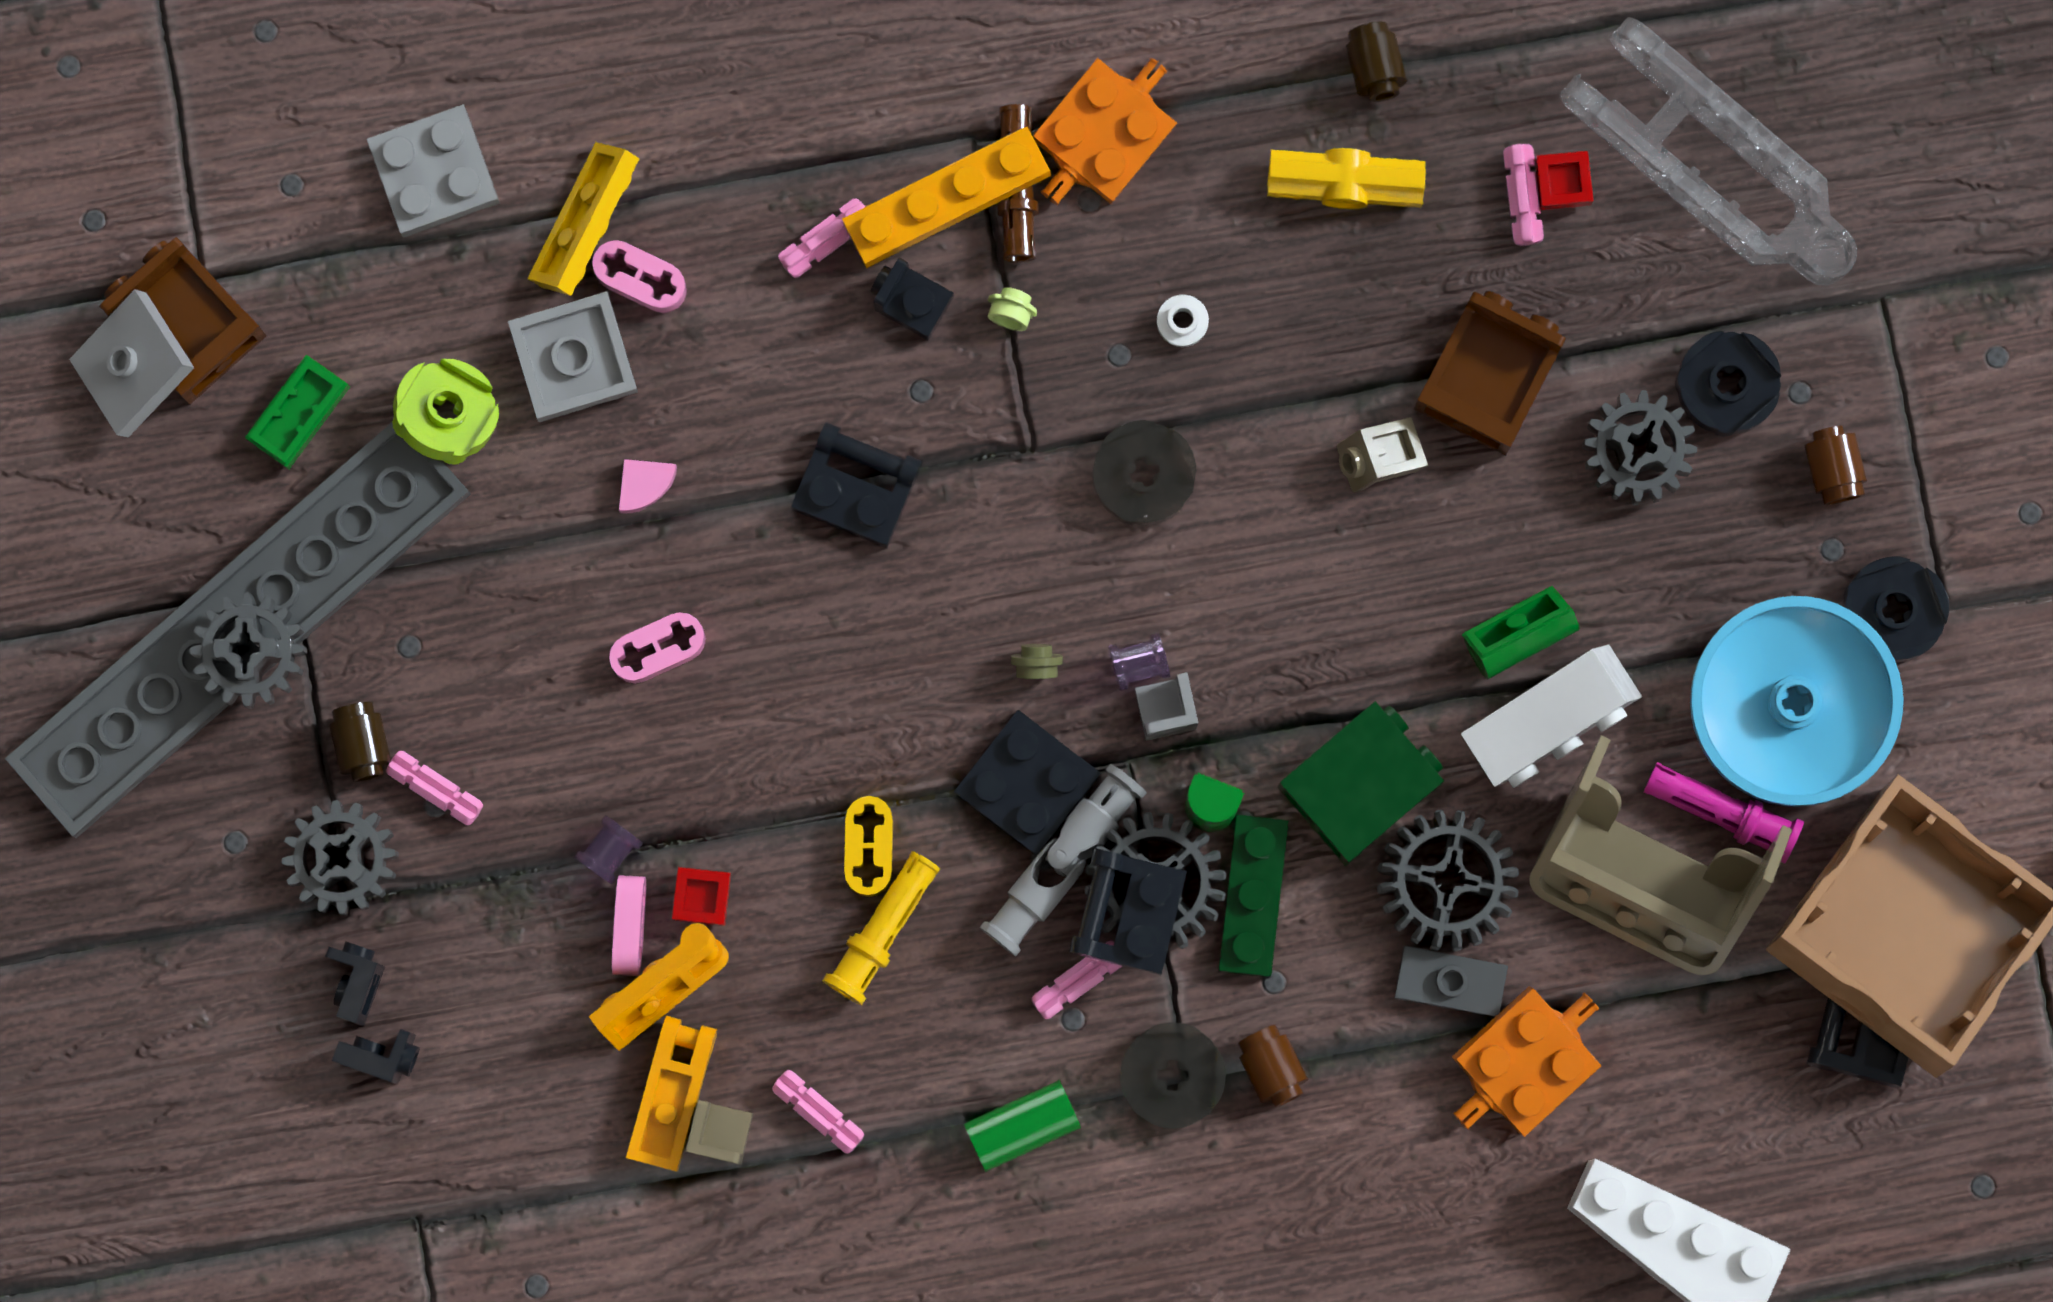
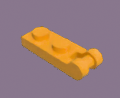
(661, 986)
(671, 1095)

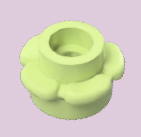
(1011, 309)

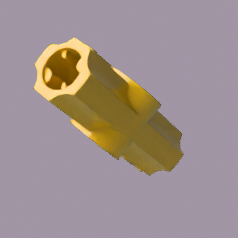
(1346, 178)

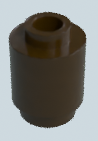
(1375, 61)
(359, 741)

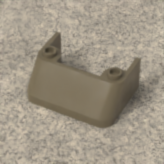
(1644, 887)

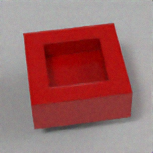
(1564, 180)
(701, 896)

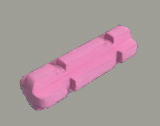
(1523, 194)
(818, 241)
(434, 788)
(1072, 985)
(818, 1111)

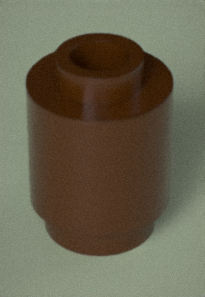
(1836, 465)
(1272, 1066)

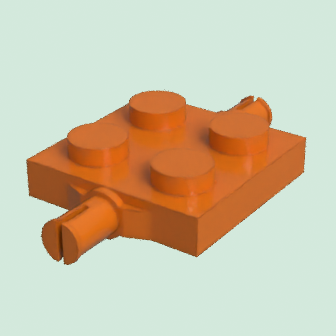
(1104, 131)
(1526, 1061)

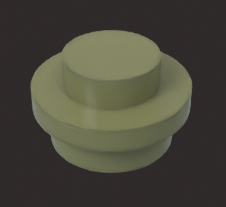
(1036, 662)

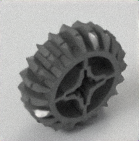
(1455, 836)
(1188, 852)

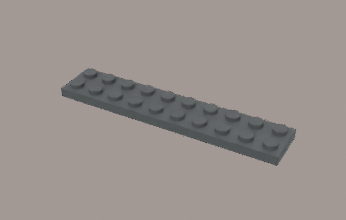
(304, 562)

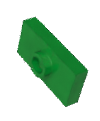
(297, 412)

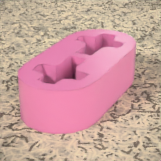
(644, 265)
(651, 636)
(629, 925)

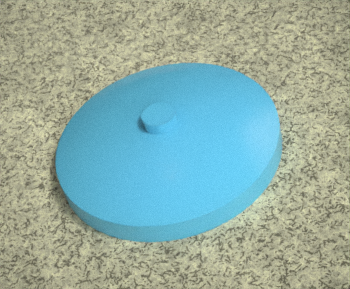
(1796, 701)

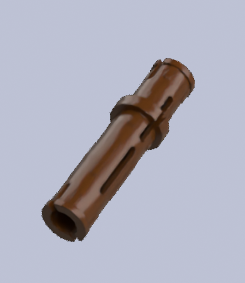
(1020, 208)

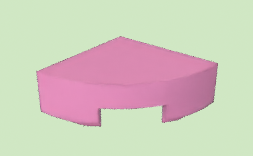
(644, 484)

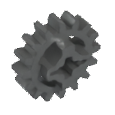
(1658, 455)
(271, 650)
(322, 875)

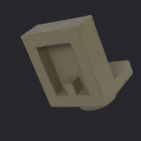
(1381, 453)

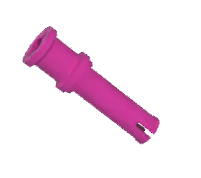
(1747, 821)

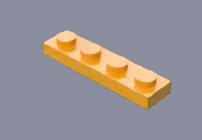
(946, 197)

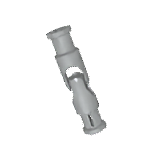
(1067, 854)

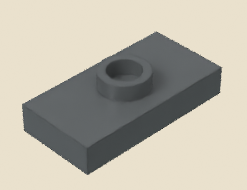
(1451, 981)

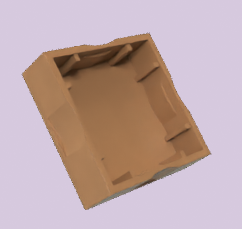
(1916, 926)

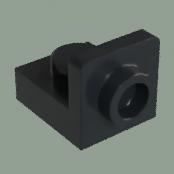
(910, 298)
(356, 991)
(368, 1057)

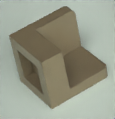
(719, 1132)

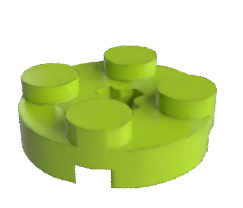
(440, 437)

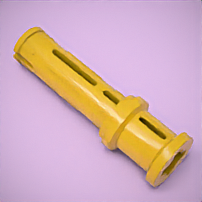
(870, 948)

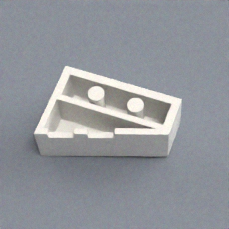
(1552, 717)

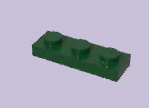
(1253, 896)

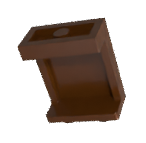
(196, 310)
(1490, 371)

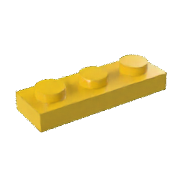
(583, 218)

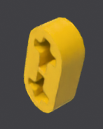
(881, 847)

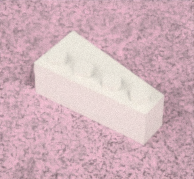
(1677, 1241)

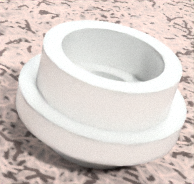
(1182, 336)

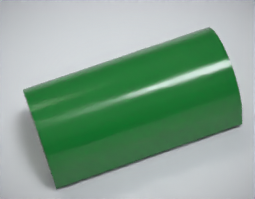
(1520, 632)
(1212, 803)
(1022, 1125)

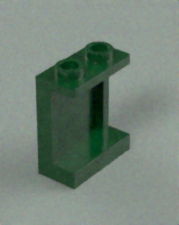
(1362, 781)

